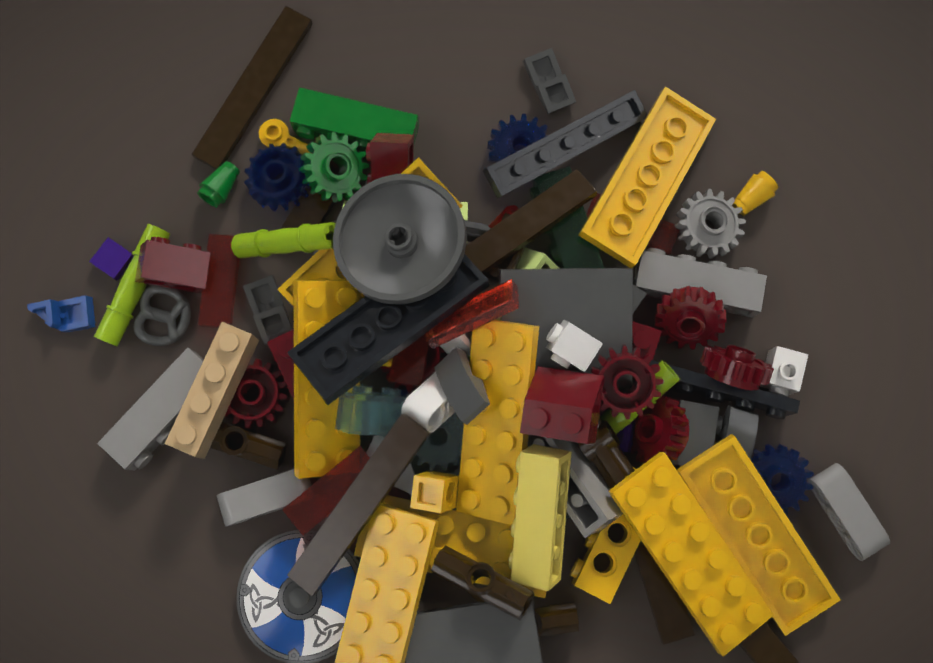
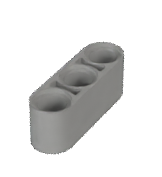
(260, 497)
(849, 512)

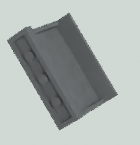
(589, 298)
(474, 635)

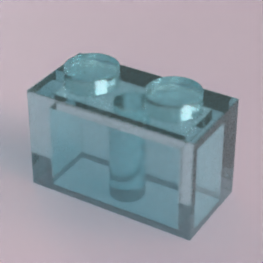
(369, 412)

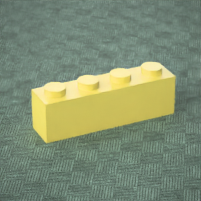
(540, 516)

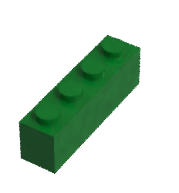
(325, 113)

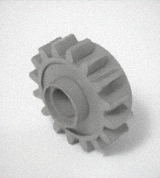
(722, 215)

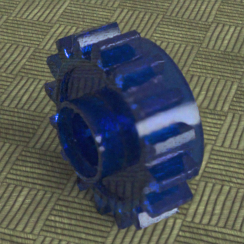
(512, 134)
(263, 171)
(793, 475)

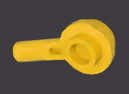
(276, 132)

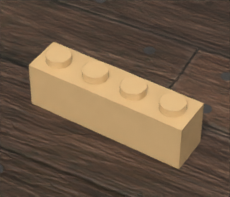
(212, 391)

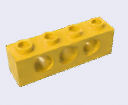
(620, 553)

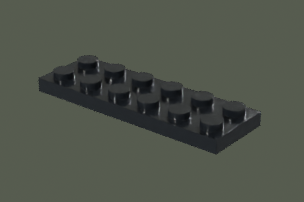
(375, 332)

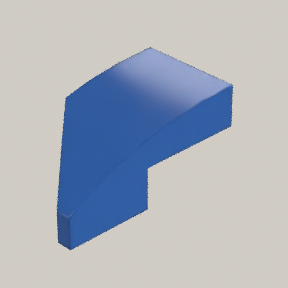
(67, 314)

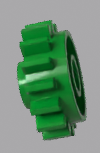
(321, 177)

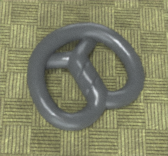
(169, 317)

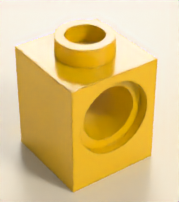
(434, 491)

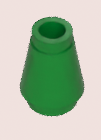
(217, 186)

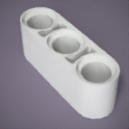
(428, 404)

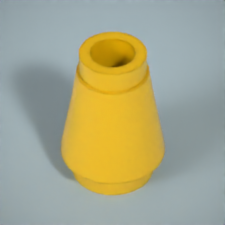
(756, 191)

